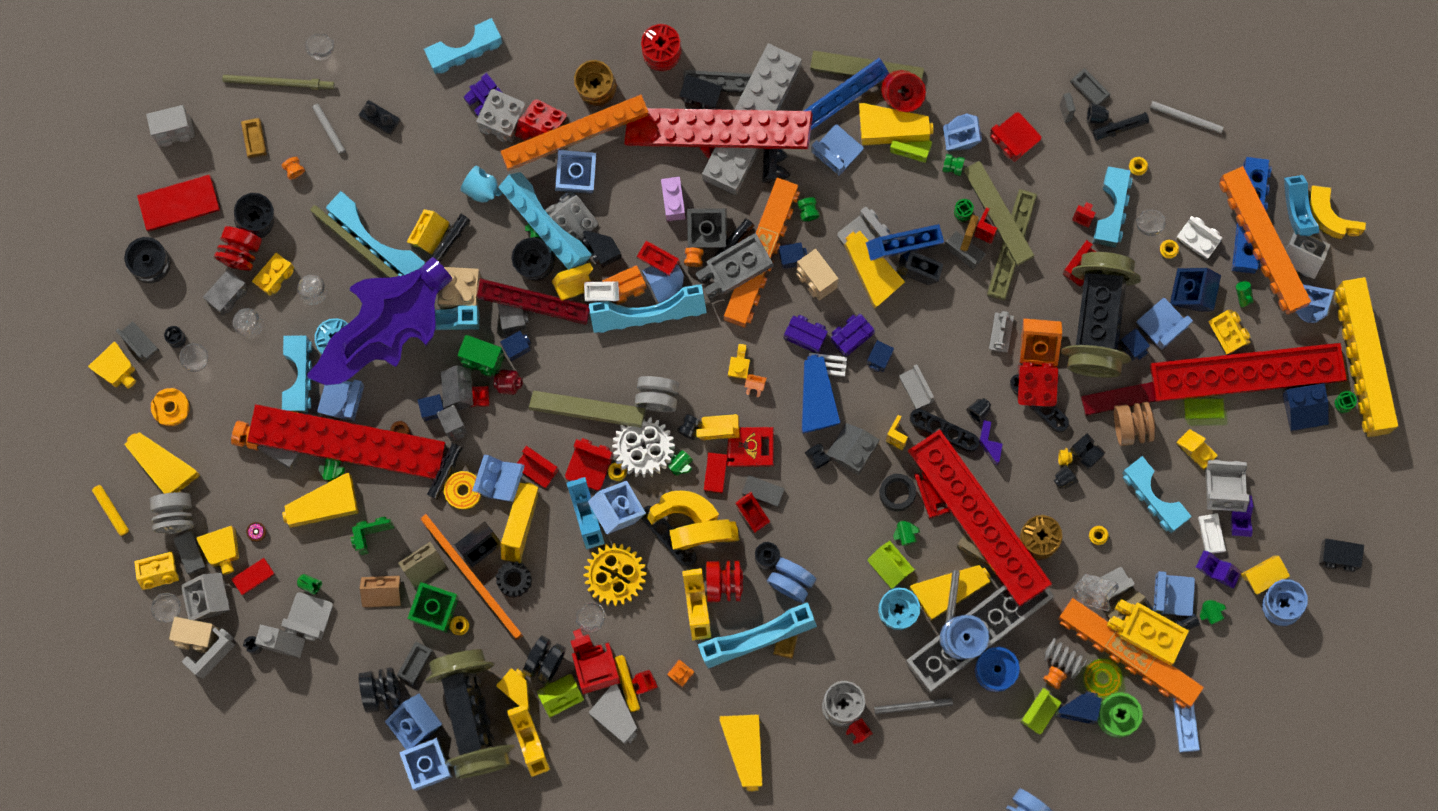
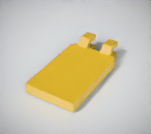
(1149, 631)

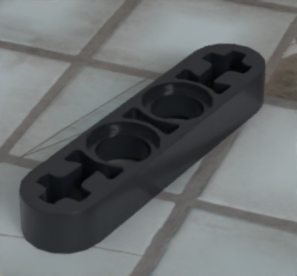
(1037, 409)
(945, 427)
(666, 538)

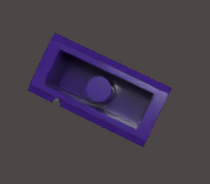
(806, 334)
(852, 335)

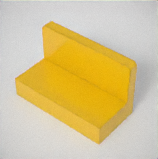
(428, 231)
(571, 282)
(719, 427)
(896, 438)
(1266, 574)

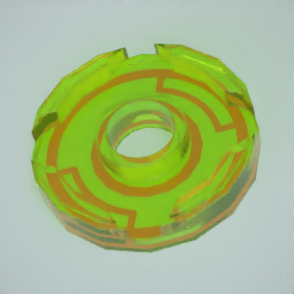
(1102, 666)

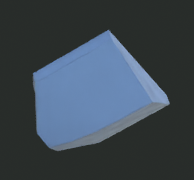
(962, 133)
(662, 284)
(1320, 304)

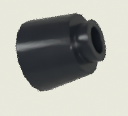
(1097, 114)
(979, 410)
(1065, 478)

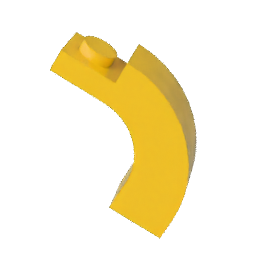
(1325, 217)
(683, 502)
(704, 533)
(696, 604)
(528, 740)

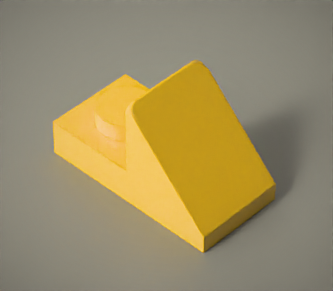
(1196, 448)

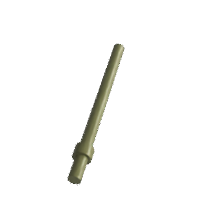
(314, 84)

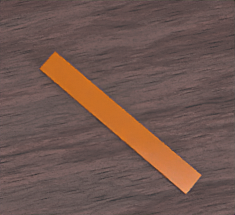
(471, 577)

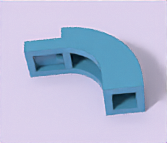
(1298, 206)
(586, 517)

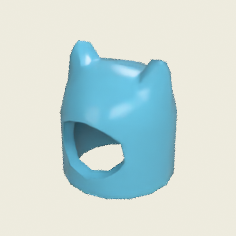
(480, 185)

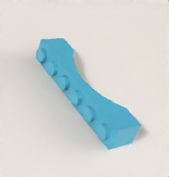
(522, 196)
(346, 212)
(610, 316)
(729, 647)

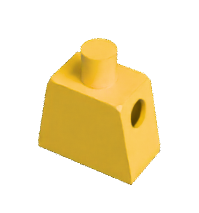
(114, 366)
(220, 548)

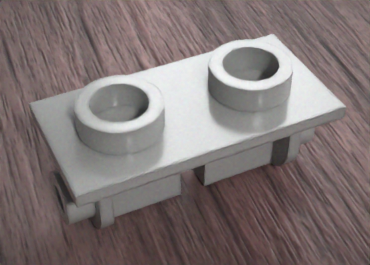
(1001, 332)

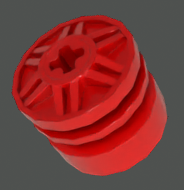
(663, 57)
(910, 98)
(237, 250)
(723, 581)

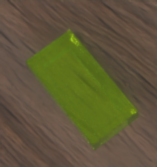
(1204, 409)

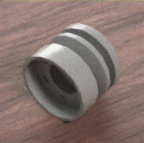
(171, 509)
(852, 697)

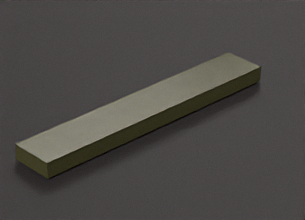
(851, 65)
(998, 213)
(352, 242)
(1006, 264)
(587, 409)

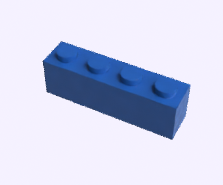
(904, 242)

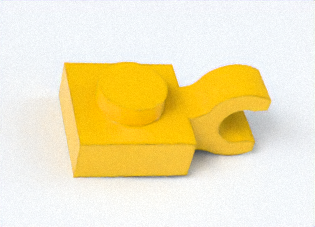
(739, 365)

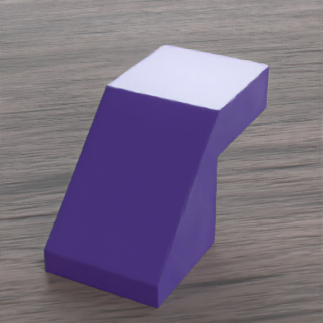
(992, 449)
(1241, 521)
(1218, 570)

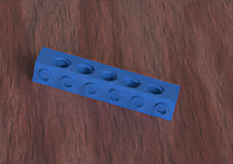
(1241, 261)

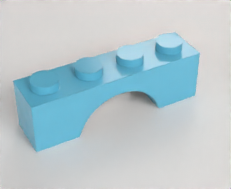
(443, 57)
(1116, 185)
(457, 318)
(297, 350)
(1170, 514)

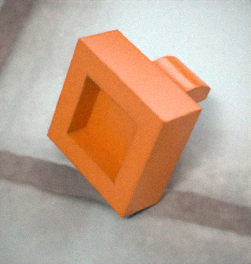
(755, 382)
(680, 673)

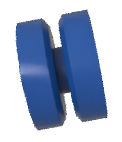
(988, 677)

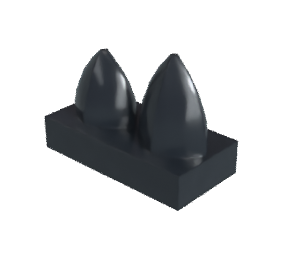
(379, 117)
(770, 168)

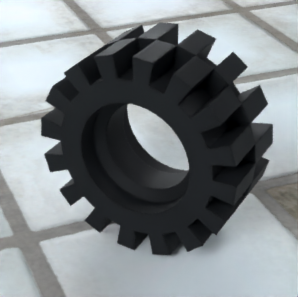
(525, 579)

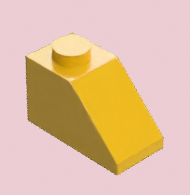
(515, 687)

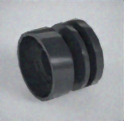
(254, 205)
(523, 254)
(379, 690)

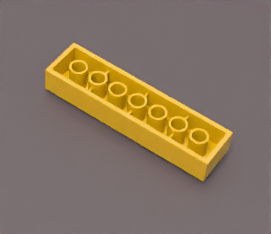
(1366, 357)

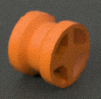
(293, 168)
(693, 257)
(1055, 677)

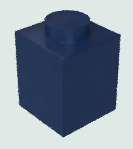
(791, 254)
(516, 345)
(1134, 345)
(880, 356)
(430, 406)

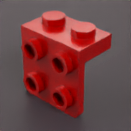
(538, 120)
(1015, 136)
(1037, 384)
(590, 463)

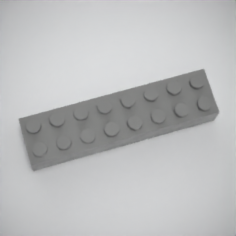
(763, 92)
(1000, 616)

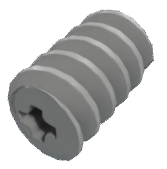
(1064, 659)

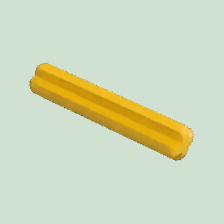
(110, 510)
(626, 683)

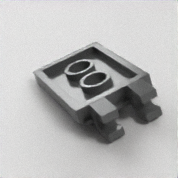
(735, 266)

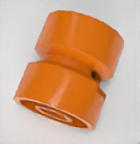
(240, 435)

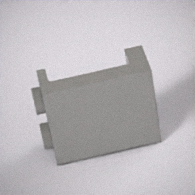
(1226, 485)
(212, 656)

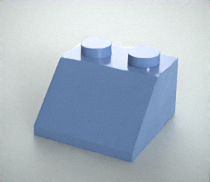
(413, 722)

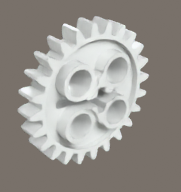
(648, 461)

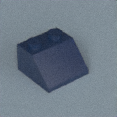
(1195, 289)
(1306, 407)
(1082, 709)

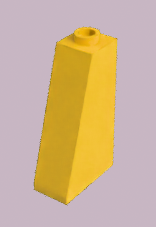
(884, 125)
(876, 275)
(162, 466)
(324, 503)
(519, 522)
(934, 593)
(744, 745)

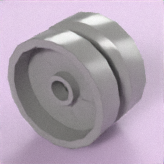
(657, 394)

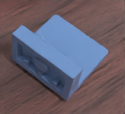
(837, 149)
(1163, 323)
(341, 400)
(498, 479)
(1173, 594)

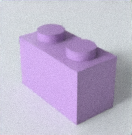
(673, 199)

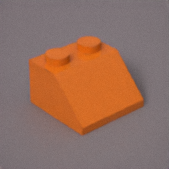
(1040, 341)

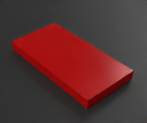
(178, 203)

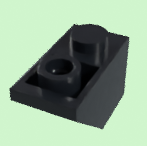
(603, 248)

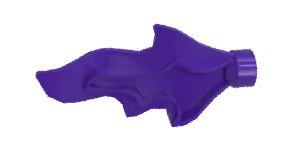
(388, 317)

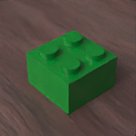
(481, 356)
(433, 607)

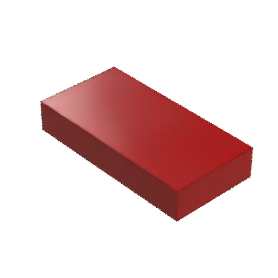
(715, 472)
(253, 576)

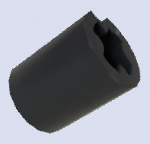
(252, 648)

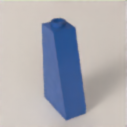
(818, 400)

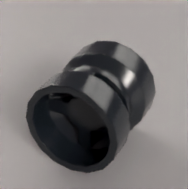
(172, 333)
(690, 427)
(817, 456)

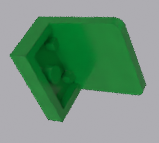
(364, 528)

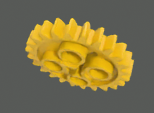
(624, 559)

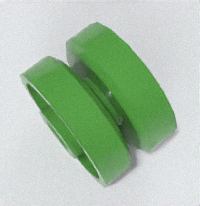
(1130, 711)

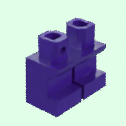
(480, 92)

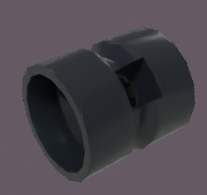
(1087, 451)
(767, 555)

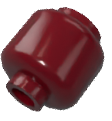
(508, 382)

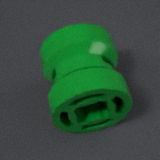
(953, 164)
(808, 209)
(963, 214)
(1342, 404)

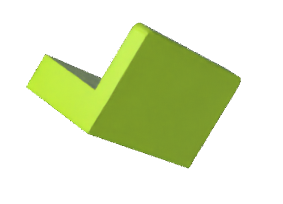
(913, 150)
(890, 564)
(560, 695)
(1041, 711)

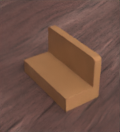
(380, 591)

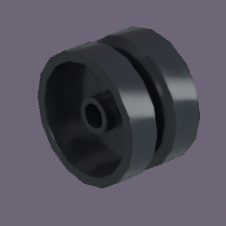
(137, 255)
(544, 660)

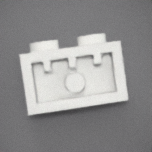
(1199, 237)

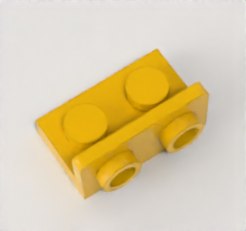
(273, 274)
(1229, 331)
(156, 571)

